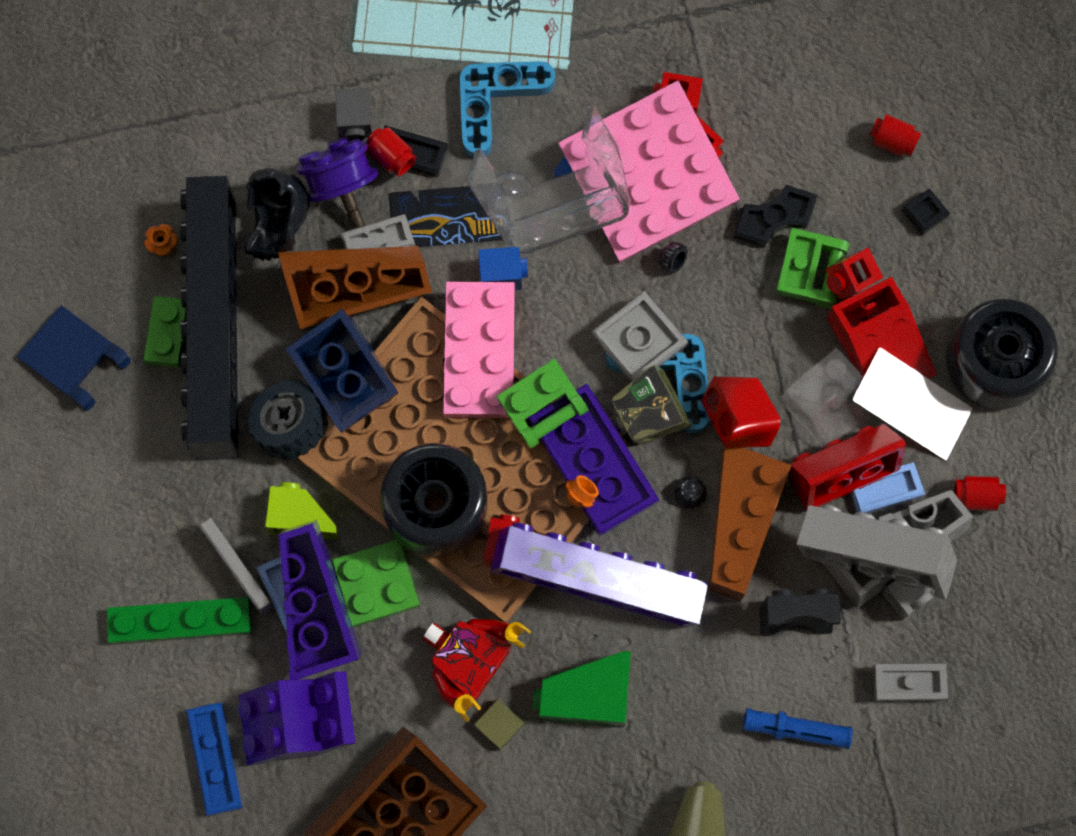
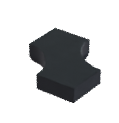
(762, 221)

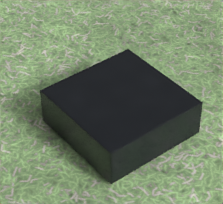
(925, 211)

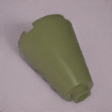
(700, 812)

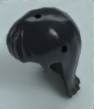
(280, 210)

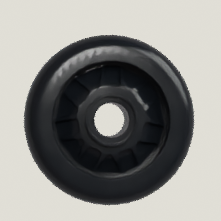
(986, 373)
(428, 473)

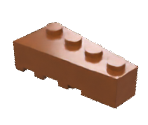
(351, 280)
(745, 507)

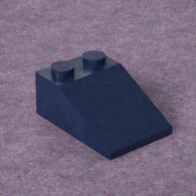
(342, 370)

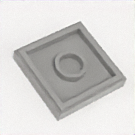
(639, 337)

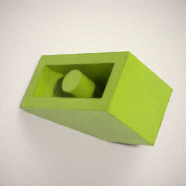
(293, 507)

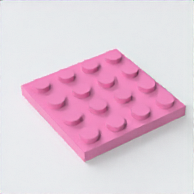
(667, 170)

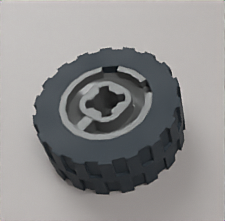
(299, 431)

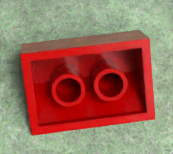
(846, 465)

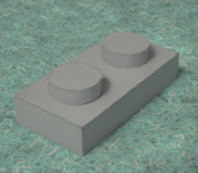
(910, 682)

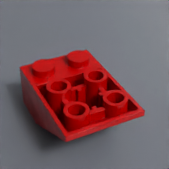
(880, 320)

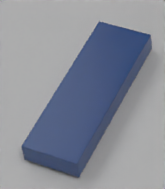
(214, 759)

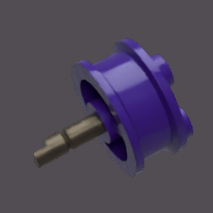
(338, 173)

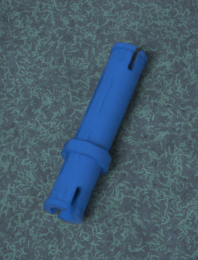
(796, 728)

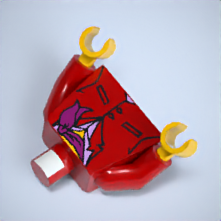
(470, 658)

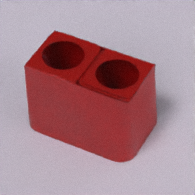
(744, 412)

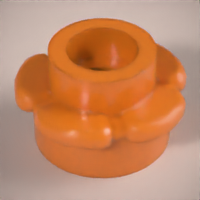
(161, 248)
(581, 492)

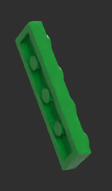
(179, 620)

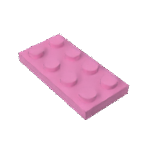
(478, 348)

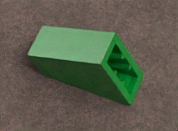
(588, 693)

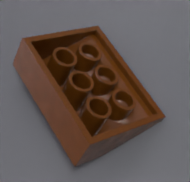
(401, 794)

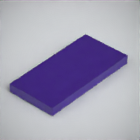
(594, 449)

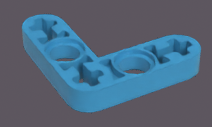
(481, 94)
(685, 367)

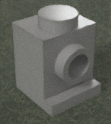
(902, 598)

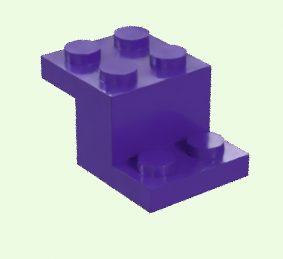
(296, 718)

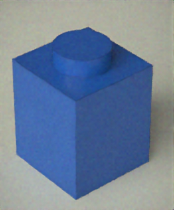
(502, 266)

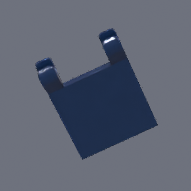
(67, 352)

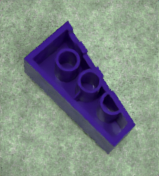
(315, 611)

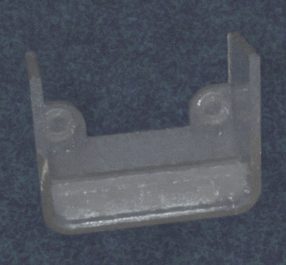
(559, 207)

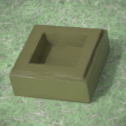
(499, 724)

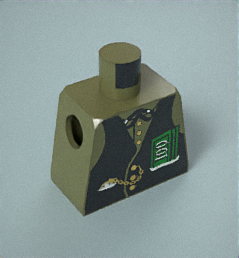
(649, 408)

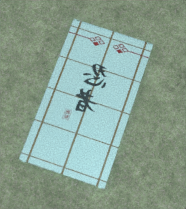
(467, 29)

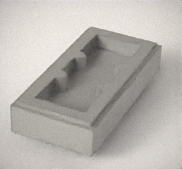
(386, 233)

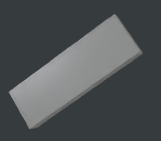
(236, 567)

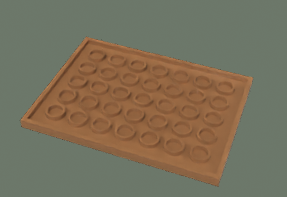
(517, 478)

